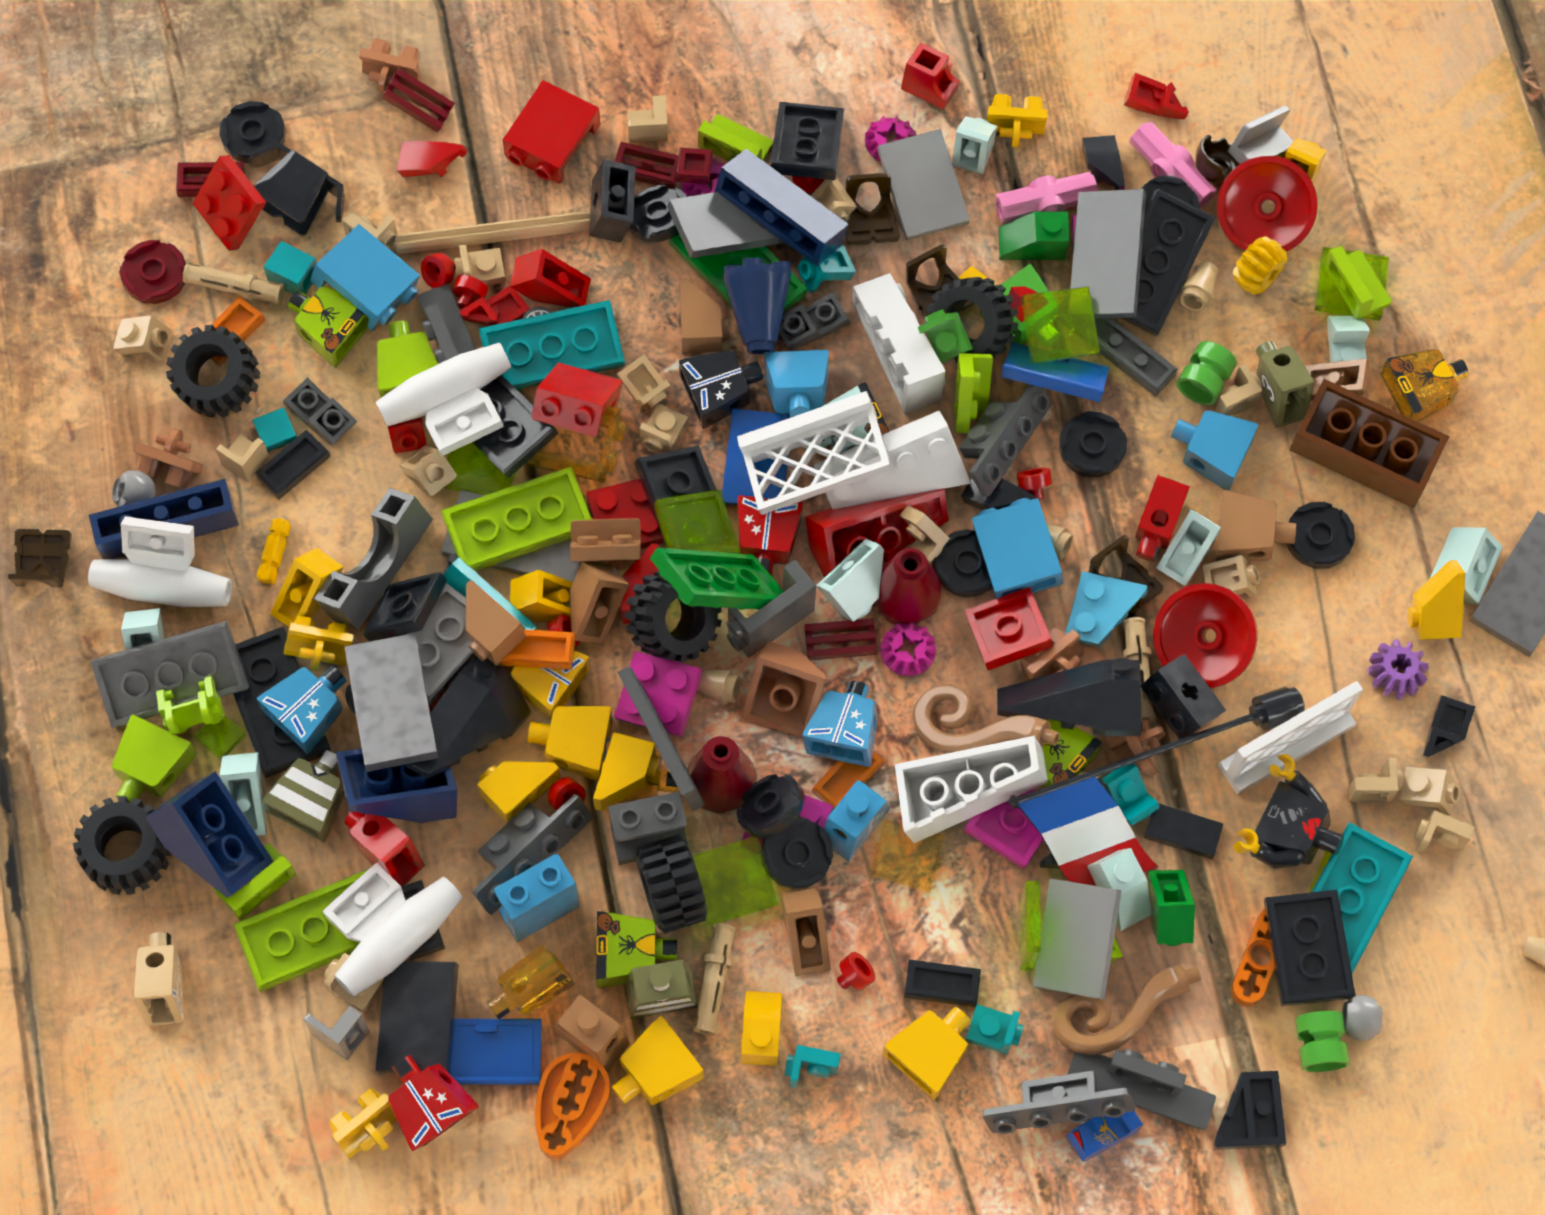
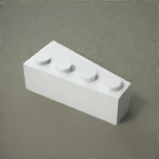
(902, 351)
(920, 459)
(964, 783)

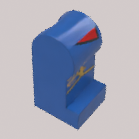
(1103, 1133)

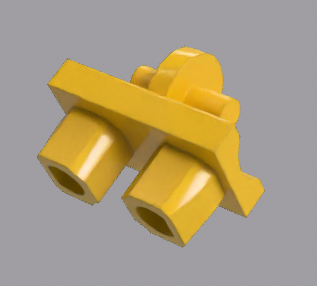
(1017, 122)
(317, 643)
(367, 1127)

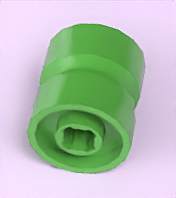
(1205, 374)
(1322, 1041)

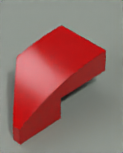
(1154, 98)
(426, 157)
(499, 309)

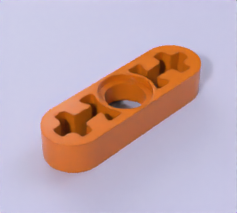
(1241, 976)

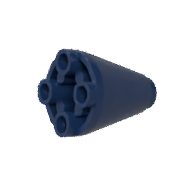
(758, 300)

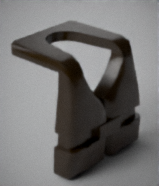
(873, 225)
(923, 293)
(41, 549)
(1131, 570)

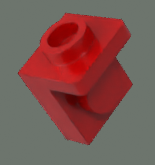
(407, 436)

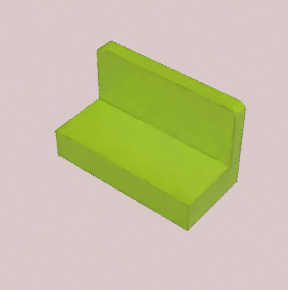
(730, 139)
(1356, 282)
(261, 886)

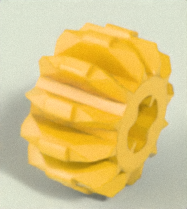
(1260, 265)

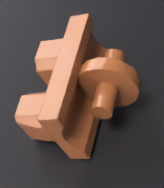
(382, 65)
(152, 458)
(1061, 657)
(1149, 737)

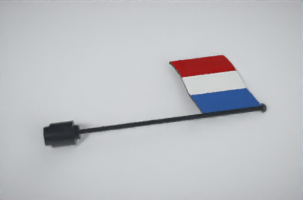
(1085, 822)

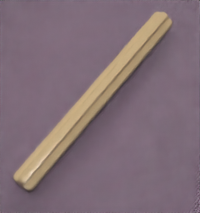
(492, 232)

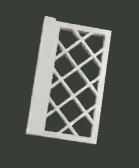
(808, 432)
(1294, 737)

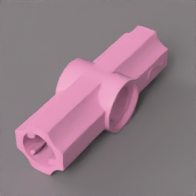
(1171, 160)
(1043, 195)

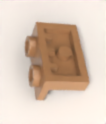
(605, 539)

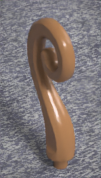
(997, 732)
(1160, 987)

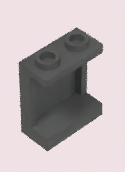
(777, 616)
(645, 822)

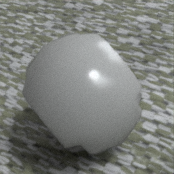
(132, 487)
(1362, 1017)

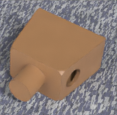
(1250, 528)
(591, 1032)

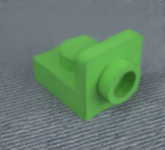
(946, 335)

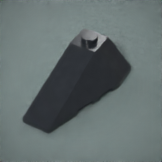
(1091, 695)
(473, 713)

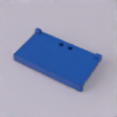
(1064, 375)
(736, 475)
(496, 1058)

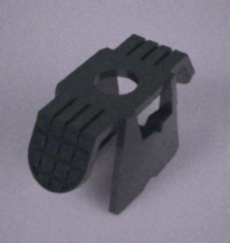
(294, 187)

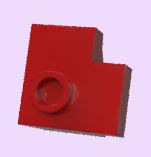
(930, 76)

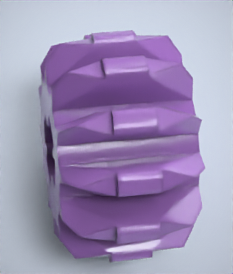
(1403, 658)

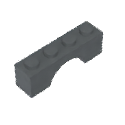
(397, 527)

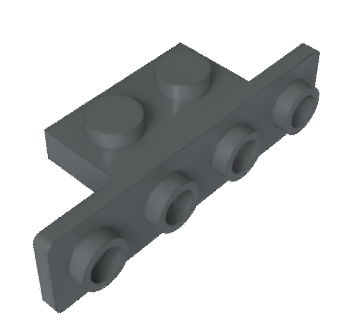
(444, 323)
(1002, 435)
(526, 842)
(1151, 1086)
(1059, 1100)

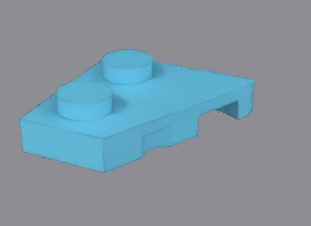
(1101, 606)

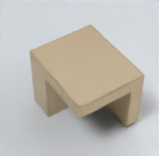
(649, 124)
(243, 457)

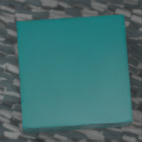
(274, 429)

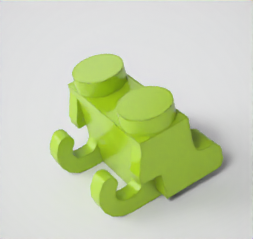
(203, 710)

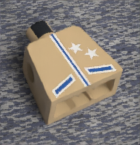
(159, 981)

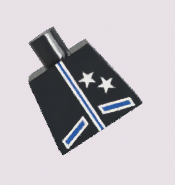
(717, 384)

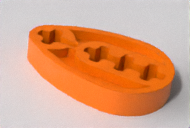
(553, 1090)

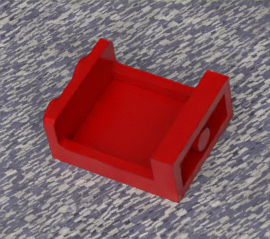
(550, 131)
(575, 399)

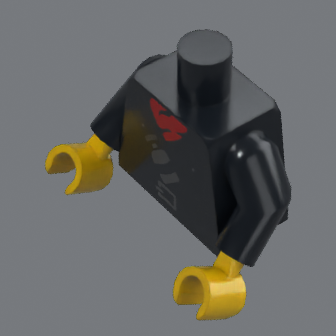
(1292, 823)

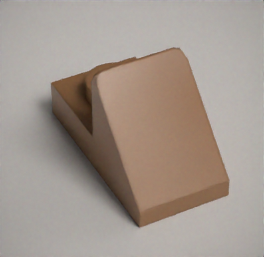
(1347, 374)

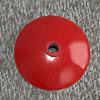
(1263, 180)
(1183, 628)

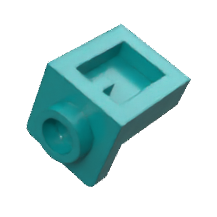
(835, 267)
(1130, 793)
(994, 1029)
(817, 1061)

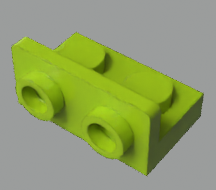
(971, 388)

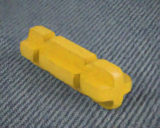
(273, 551)

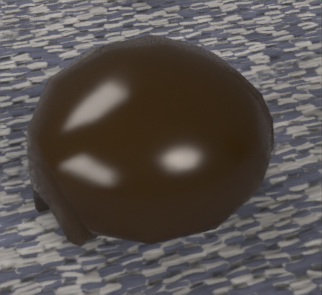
(1214, 159)

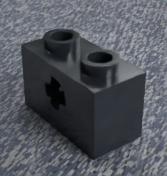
(612, 201)
(1182, 697)

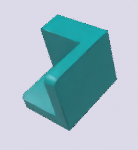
(291, 268)

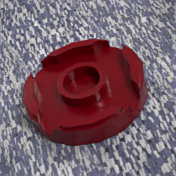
(153, 271)

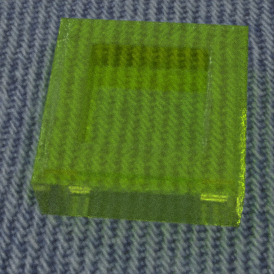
(220, 737)

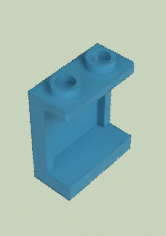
(367, 276)
(1017, 548)
(537, 897)

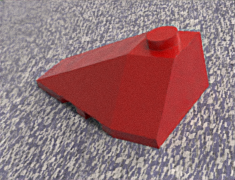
(840, 530)

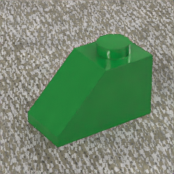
(1035, 237)
(1171, 907)

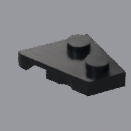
(1253, 1114)

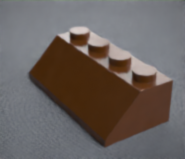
(1369, 443)

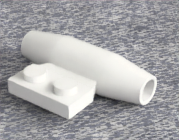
(450, 398)
(159, 568)
(386, 924)

